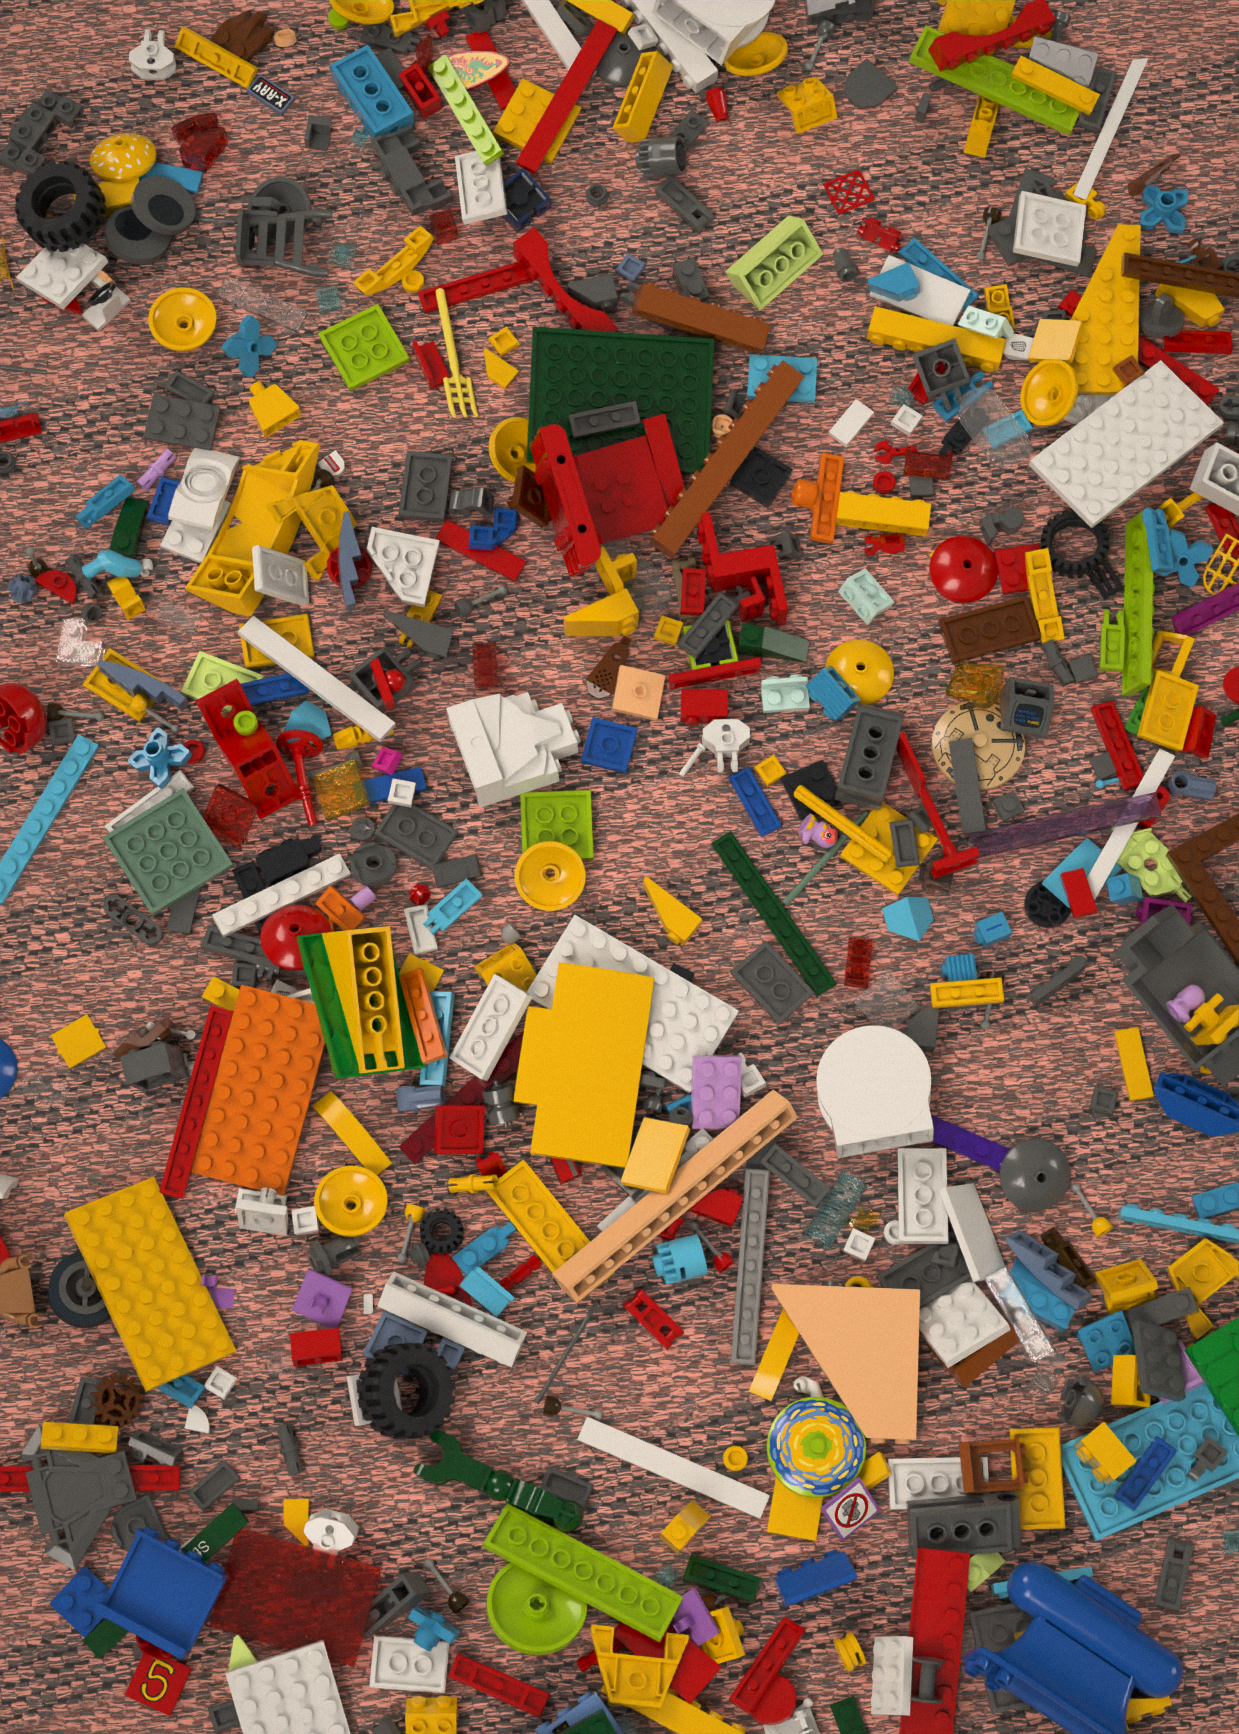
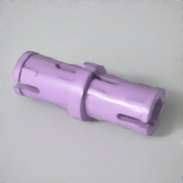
(156, 469)

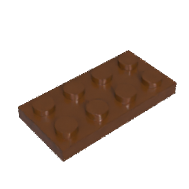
(989, 629)

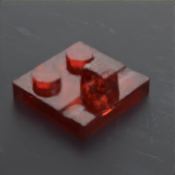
(230, 815)

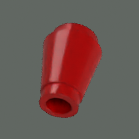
(717, 103)

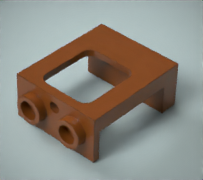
(971, 1466)

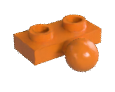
(340, 910)

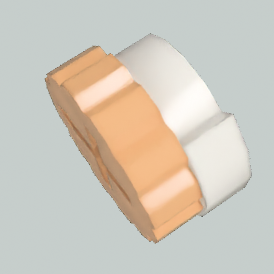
(101, 279)

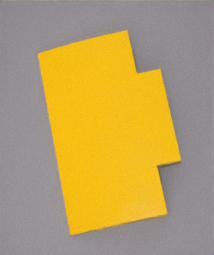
(585, 1064)

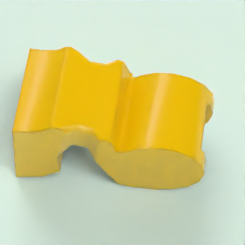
(126, 597)

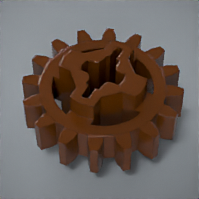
(111, 1391)

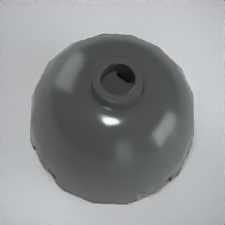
(1084, 1399)

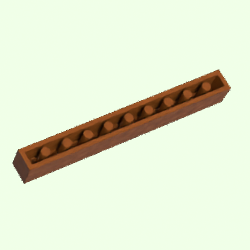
(727, 458)

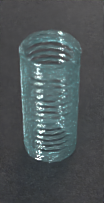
(828, 1241)

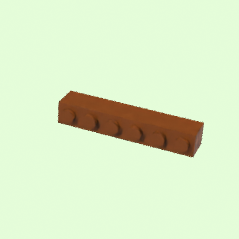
(700, 318)

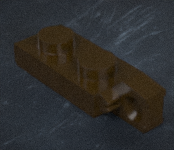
(1068, 1257)

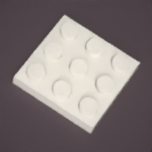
(1049, 228)
(62, 274)
(960, 1322)

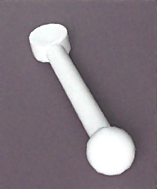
(189, 1034)
(807, 1703)

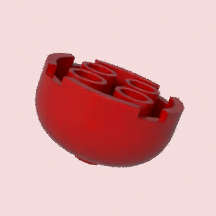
(24, 715)

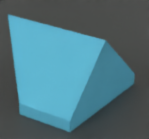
(310, 719)
(909, 917)

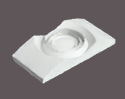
(203, 488)

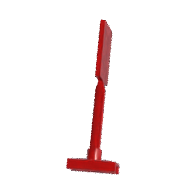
(953, 859)

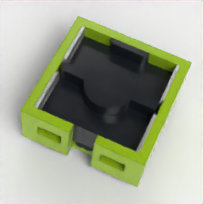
(718, 652)

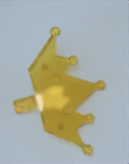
(863, 1221)

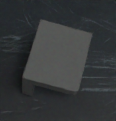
(318, 133)

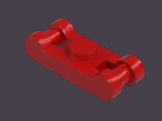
(653, 1318)

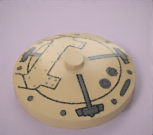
(995, 751)

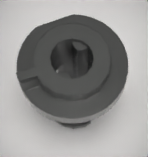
(329, 1255)

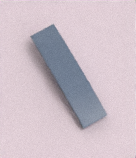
(347, 555)
(136, 682)
(1043, 1266)

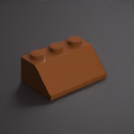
(977, 1362)

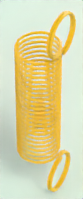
(5, 260)

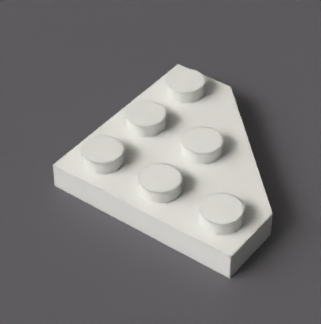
(405, 562)

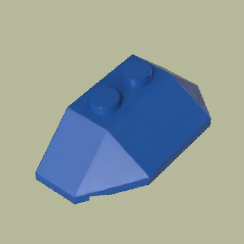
(1197, 1104)

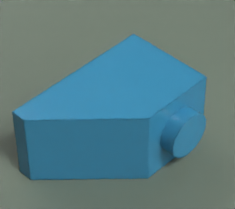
(896, 283)

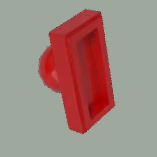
(389, 682)

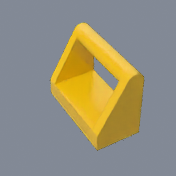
(1182, 640)

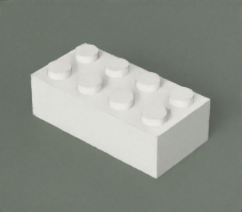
(1218, 477)

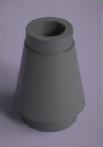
(844, 265)

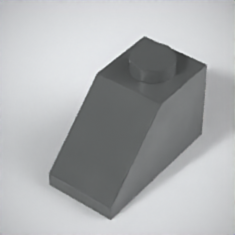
(595, 292)
(923, 1028)

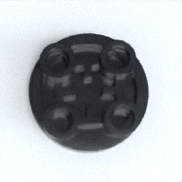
(1044, 907)

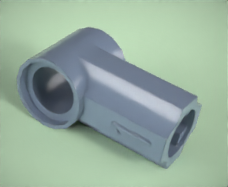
(1193, 786)
(414, 1099)

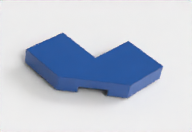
(490, 537)

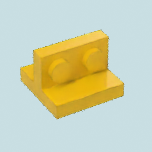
(616, 572)
(1126, 1285)

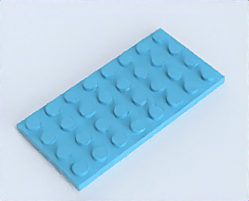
(1180, 1425)

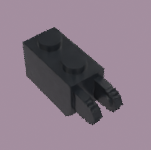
(287, 859)

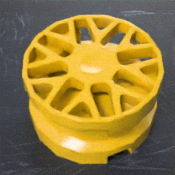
(849, 1652)

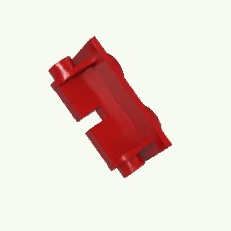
(888, 237)
(20, 427)

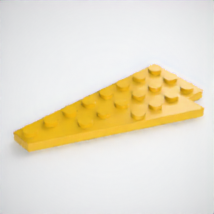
(1109, 318)

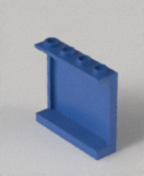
(163, 1593)

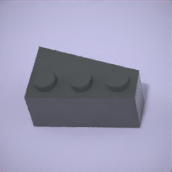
(838, 10)

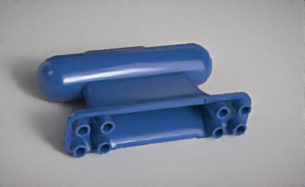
(1077, 1653)

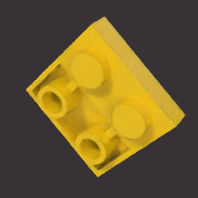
(1214, 1024)

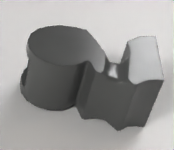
(482, 19)
(476, 499)
(1008, 523)

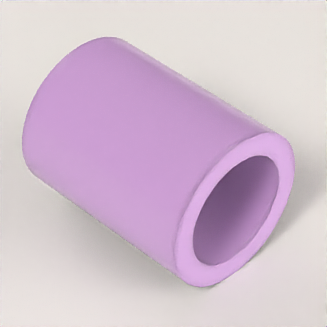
(363, 898)

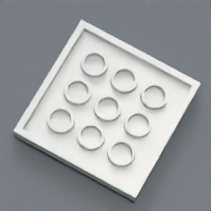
(288, 1694)

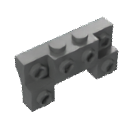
(34, 130)
(406, 180)

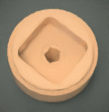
(285, 38)
(720, 425)

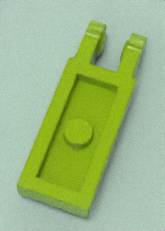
(1112, 643)

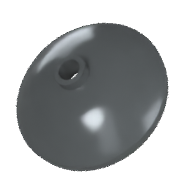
(618, 65)
(292, 199)
(1020, 1173)

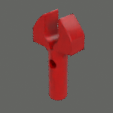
(891, 451)

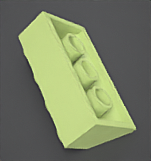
(774, 262)

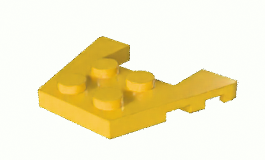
(420, 12)
(322, 515)
(1204, 1271)
(632, 1678)

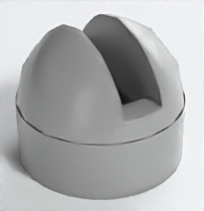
(510, 934)

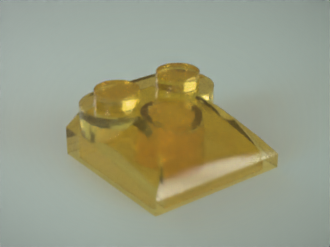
(976, 683)

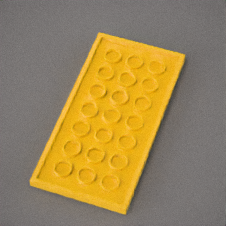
(149, 1283)

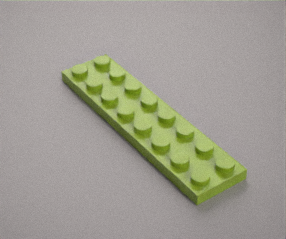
(992, 80)
(1137, 609)
(583, 1572)

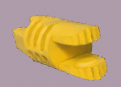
(352, 737)

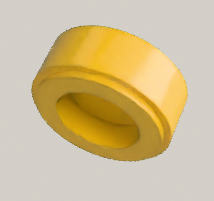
(413, 281)
(735, 1458)

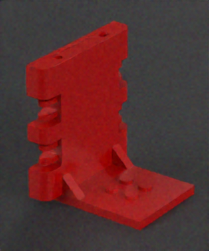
(596, 494)

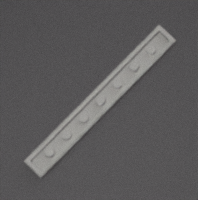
(750, 1267)

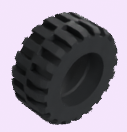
(46, 186)
(434, 1389)

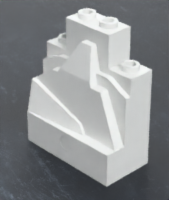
(511, 744)

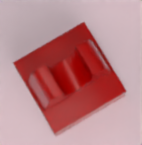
(438, 23)
(491, 1165)

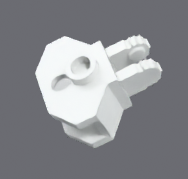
(152, 56)
(726, 743)
(331, 1534)

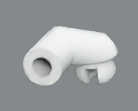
(808, 1386)

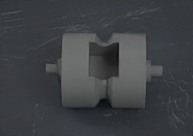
(502, 1109)

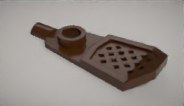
(1145, 179)
(610, 667)

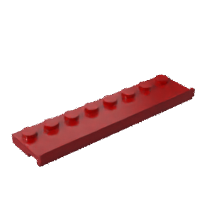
(937, 1633)

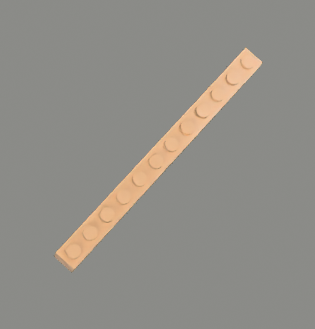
(688, 1186)

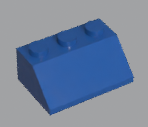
(814, 1578)

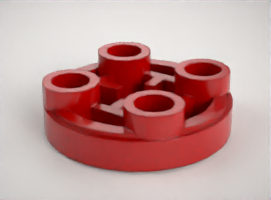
(777, 1703)

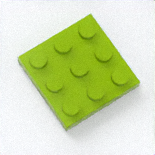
(364, 347)
(560, 818)

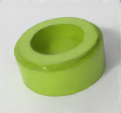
(337, 21)
(245, 723)

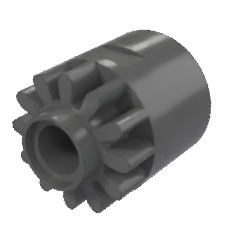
(661, 157)

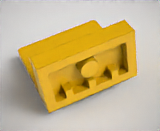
(808, 103)
(509, 964)

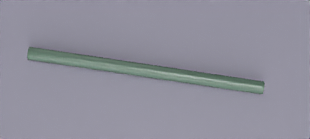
(822, 862)

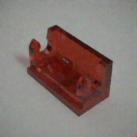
(927, 464)

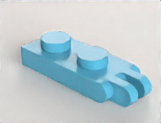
(452, 906)

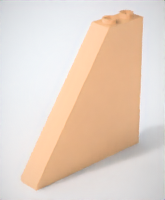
(866, 1350)

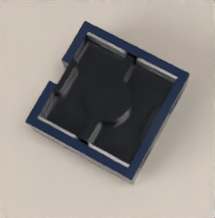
(524, 200)

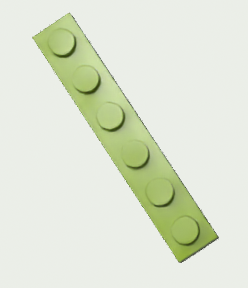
(465, 110)

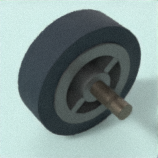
(75, 1294)

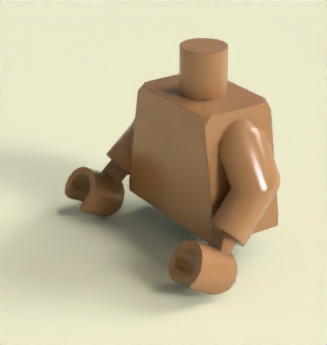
(16, 1292)

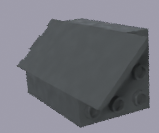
(1167, 958)

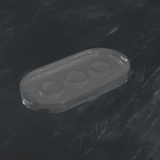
(994, 428)
(649, 588)

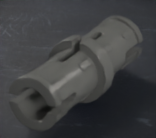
(89, 585)
(1057, 663)
(289, 1449)

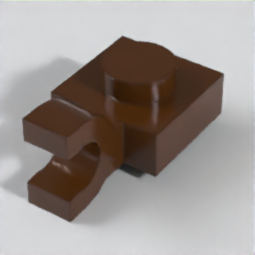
(1205, 258)

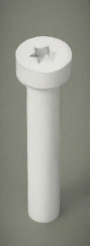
(700, 748)

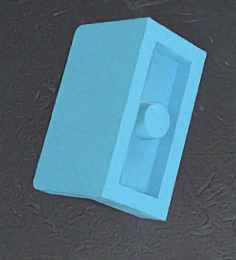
(486, 1291)

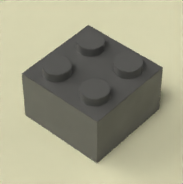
(153, 1066)

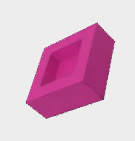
(387, 760)

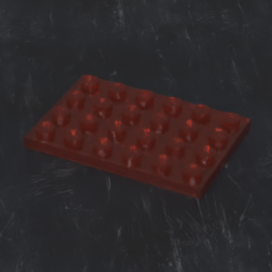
(296, 1595)

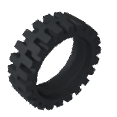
(1076, 567)

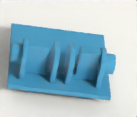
(1106, 1338)

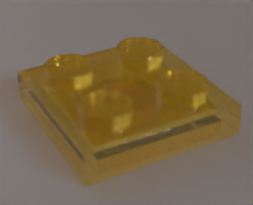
(341, 790)

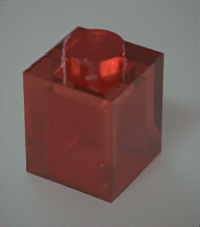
(443, 227)

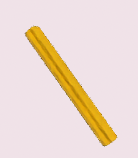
(843, 823)

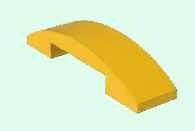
(398, 266)
(1042, 595)
(352, 1133)
(775, 1358)

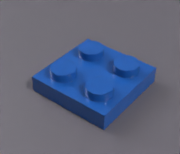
(609, 745)
(79, 1599)

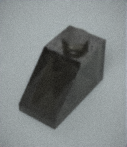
(940, 884)

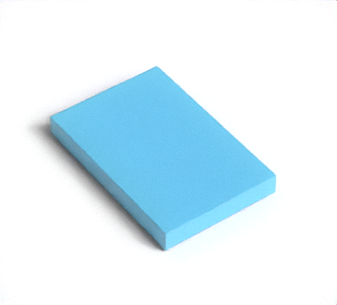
(1082, 857)

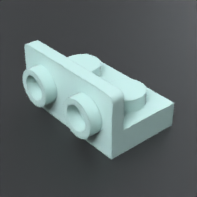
(986, 323)
(865, 596)
(784, 694)

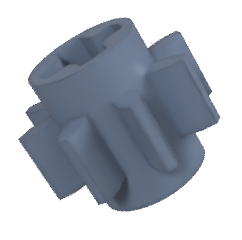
(22, 588)

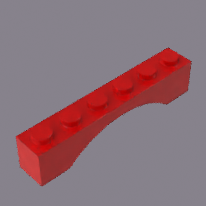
(955, 48)
(533, 252)

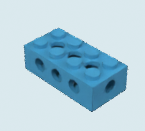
(371, 93)

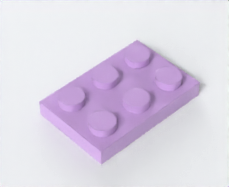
(715, 1091)

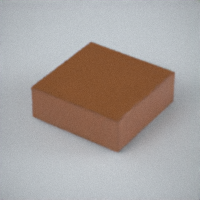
(1128, 371)

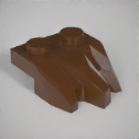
(244, 34)
(143, 1038)

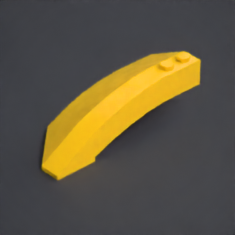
(227, 569)

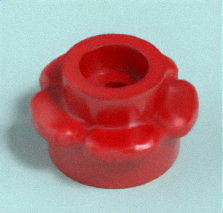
(416, 893)

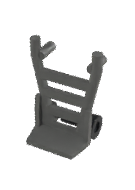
(254, 259)

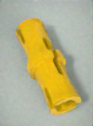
(473, 1183)

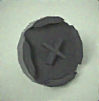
(1161, 318)

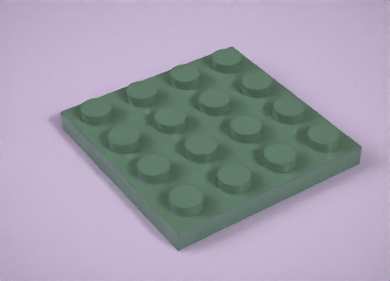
(168, 852)

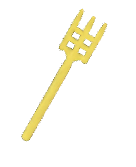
(456, 378)

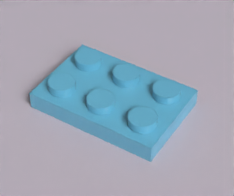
(761, 364)

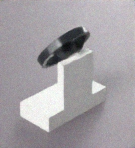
(106, 306)

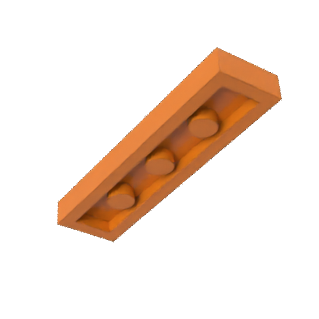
(423, 1016)

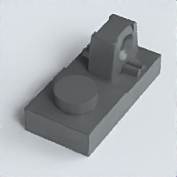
(146, 1444)

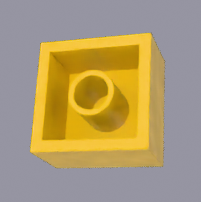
(1104, 1454)

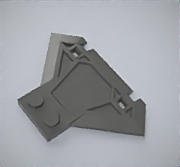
(1004, 231)
(75, 1495)

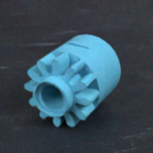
(680, 1259)

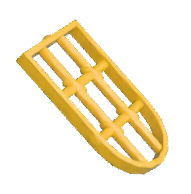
(1217, 573)

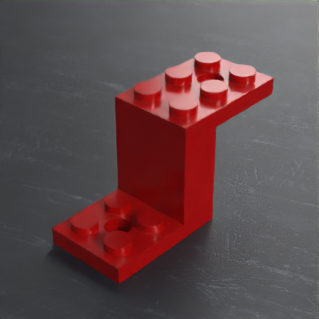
(737, 567)
(251, 757)

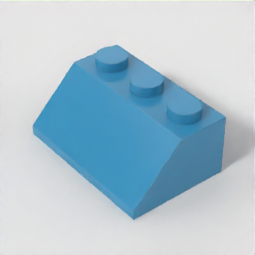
(1045, 1304)

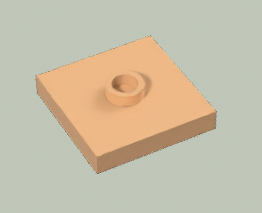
(638, 692)

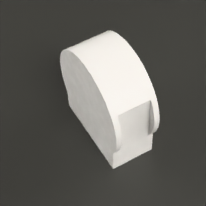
(716, 25)
(875, 1091)

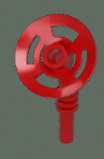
(300, 753)

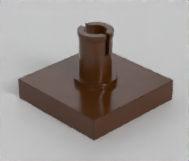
(529, 498)

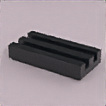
(1111, 591)

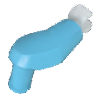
(117, 565)

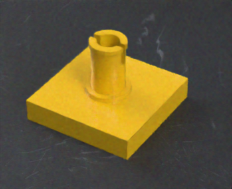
(726, 1644)

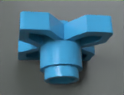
(1163, 208)
(248, 345)
(1186, 556)
(158, 757)
(432, 1628)

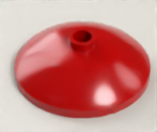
(955, 580)
(281, 943)

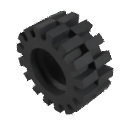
(450, 1243)

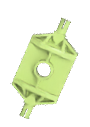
(1157, 883)

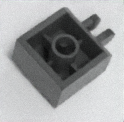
(954, 377)
(365, 684)

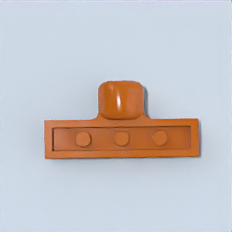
(821, 497)

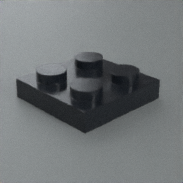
(761, 477)
(815, 779)

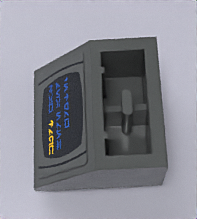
(1026, 707)

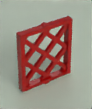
(854, 205)

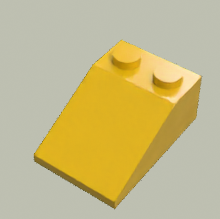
(606, 617)

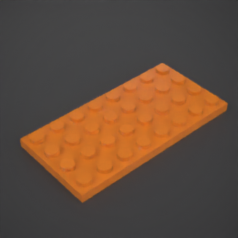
(261, 1091)

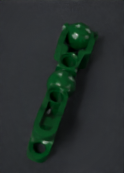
(498, 1484)

